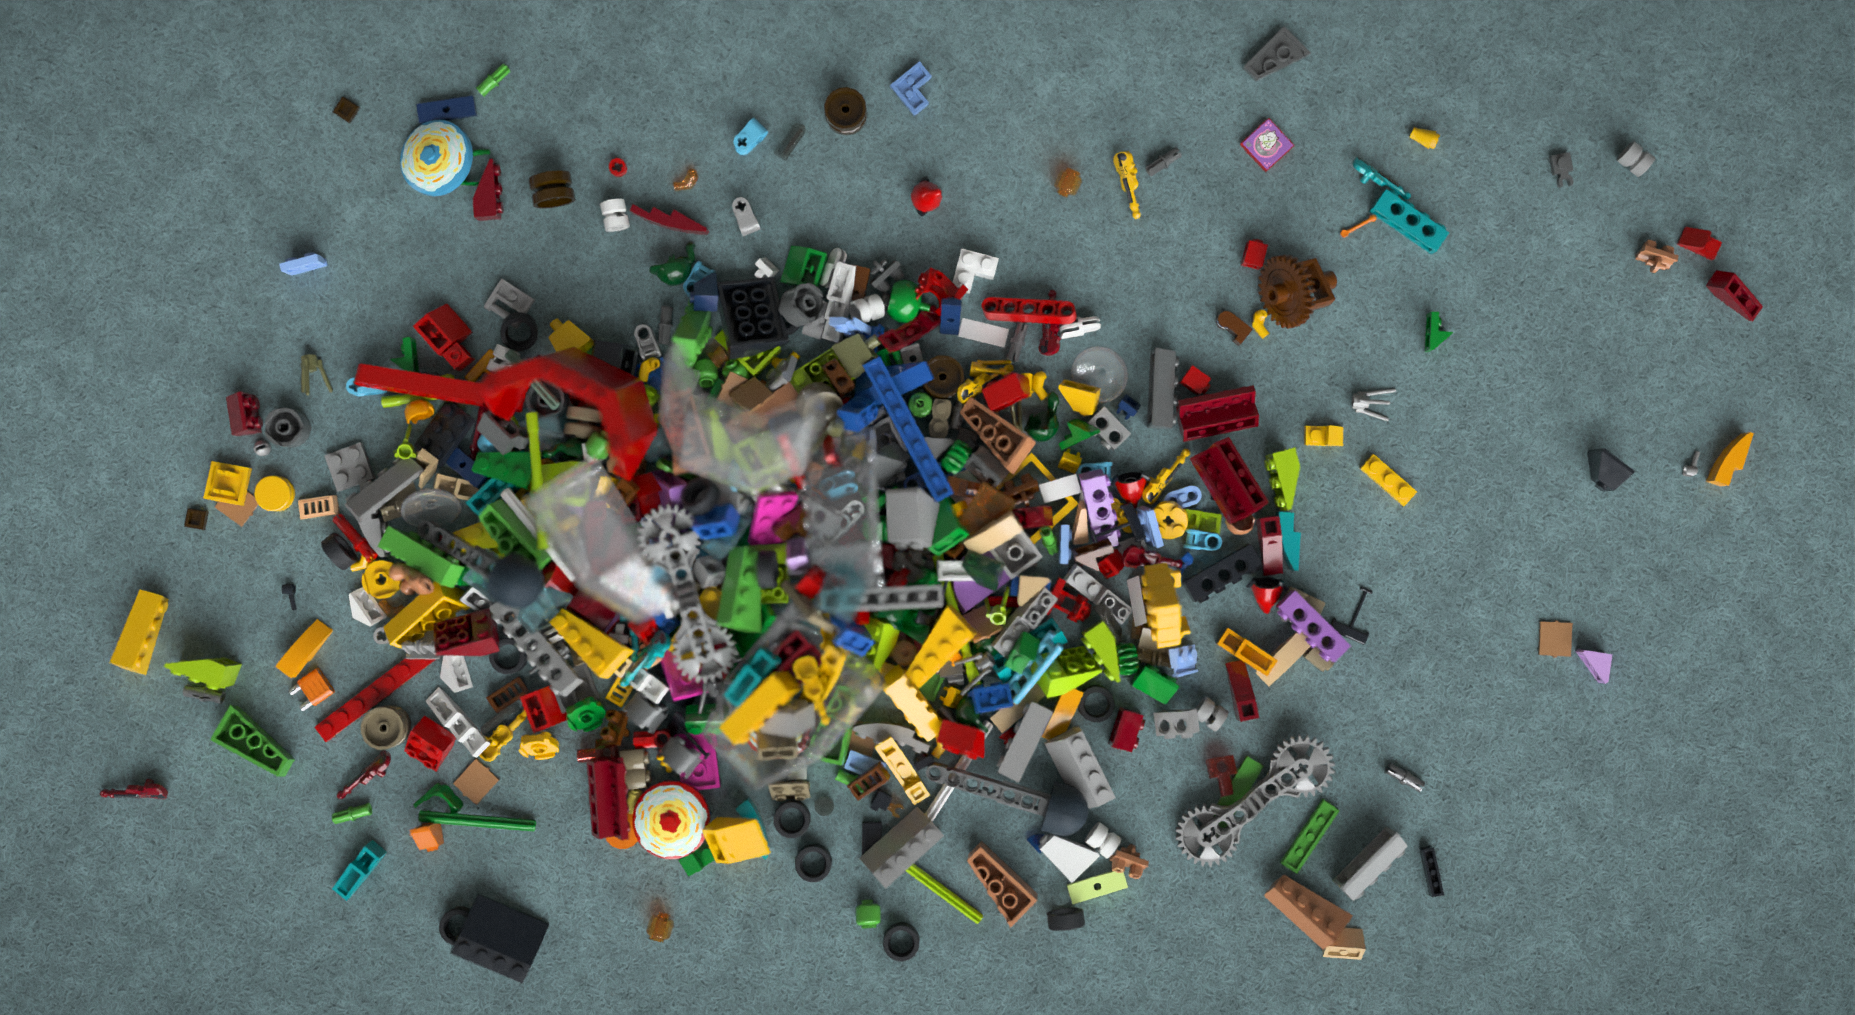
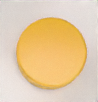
(274, 493)

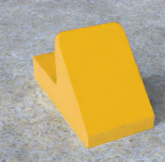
(1323, 435)

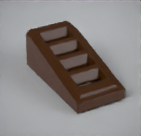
(490, 698)
(885, 776)

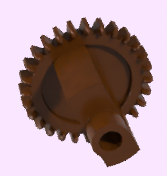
(1288, 291)

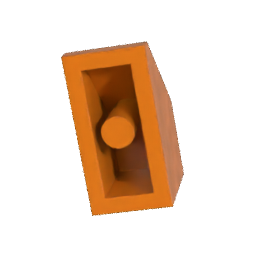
(428, 836)

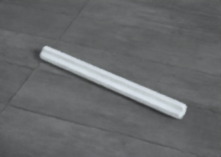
(529, 521)
(945, 791)

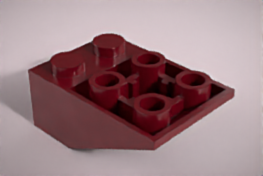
(467, 635)

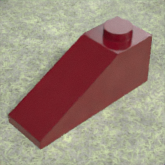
(1734, 293)

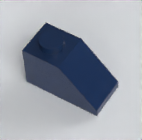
(705, 294)

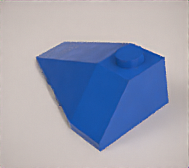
(904, 376)

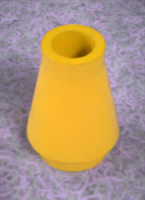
(1425, 137)

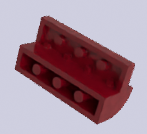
(1217, 413)
(1229, 481)
(794, 648)
(608, 797)

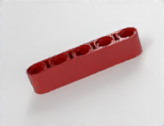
(1021, 305)

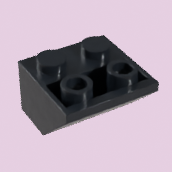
(616, 354)

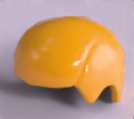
(418, 410)

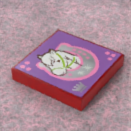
(1267, 145)

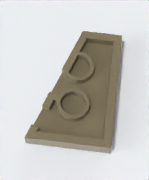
(807, 608)

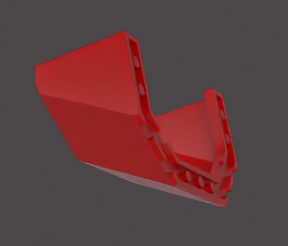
(616, 393)

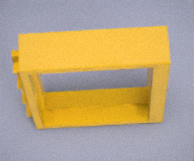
(1072, 503)

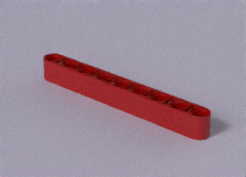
(421, 385)

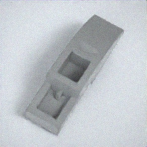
(374, 529)
(1097, 593)
(1024, 618)
(900, 733)

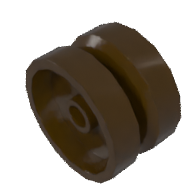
(841, 100)
(551, 189)
(954, 374)

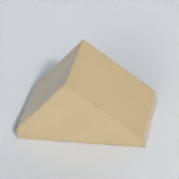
(1029, 587)

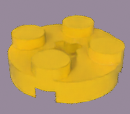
(1176, 512)
(375, 588)
(540, 746)

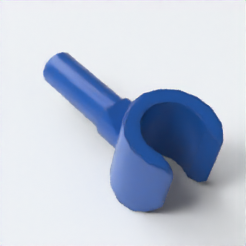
(1187, 559)

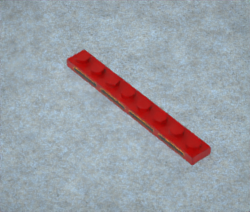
(370, 697)

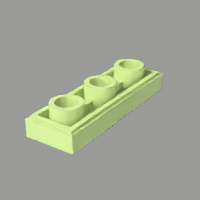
(1085, 890)

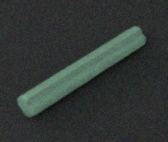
(537, 385)

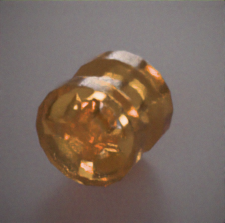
(718, 357)

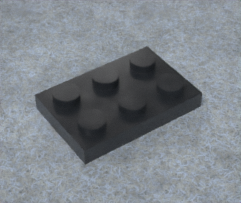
(445, 432)

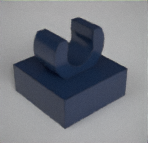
(1129, 405)

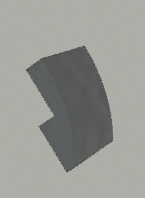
(583, 690)

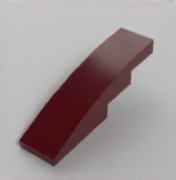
(675, 221)

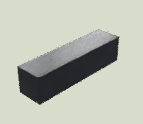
(1431, 871)

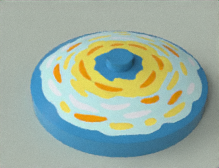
(436, 158)

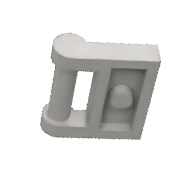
(512, 297)
(781, 374)

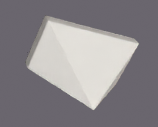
(365, 607)
(455, 673)

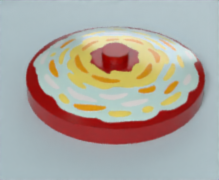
(670, 819)

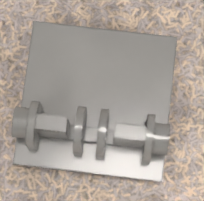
(421, 648)

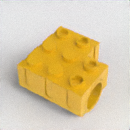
(1163, 605)

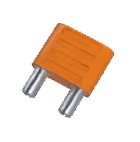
(315, 687)

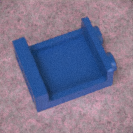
(852, 636)

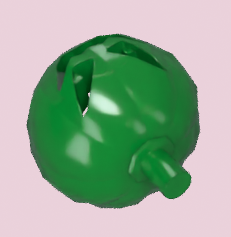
(903, 303)

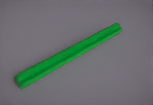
(477, 820)

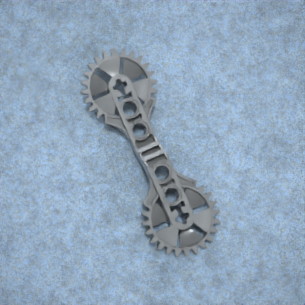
(686, 594)
(1255, 800)

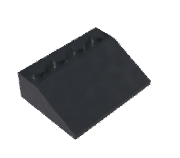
(750, 316)
(499, 938)

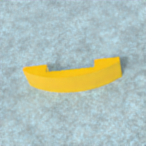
(828, 672)
(902, 770)

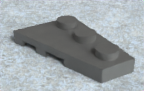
(1275, 55)

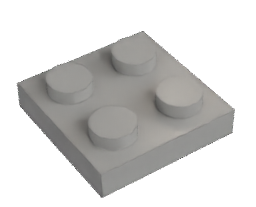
(349, 466)

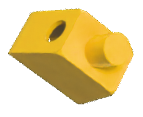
(568, 336)

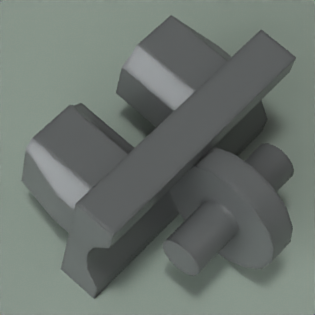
(892, 269)

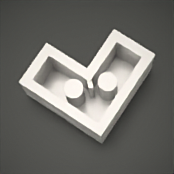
(971, 265)

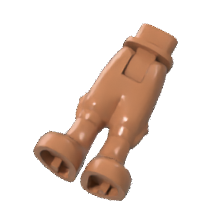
(413, 579)

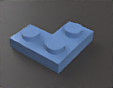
(907, 88)

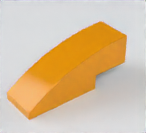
(1730, 459)
(304, 649)
(1246, 652)
(1062, 713)

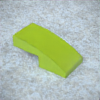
(1204, 521)

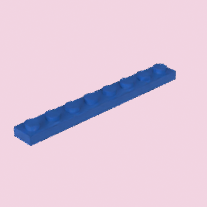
(908, 429)

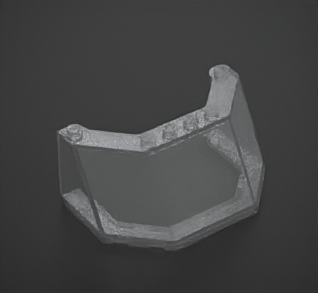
(730, 441)
(845, 510)

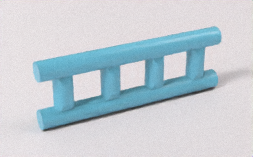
(1043, 665)

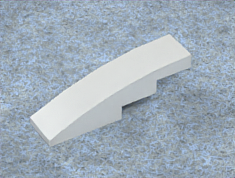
(839, 299)
(644, 681)
(458, 722)

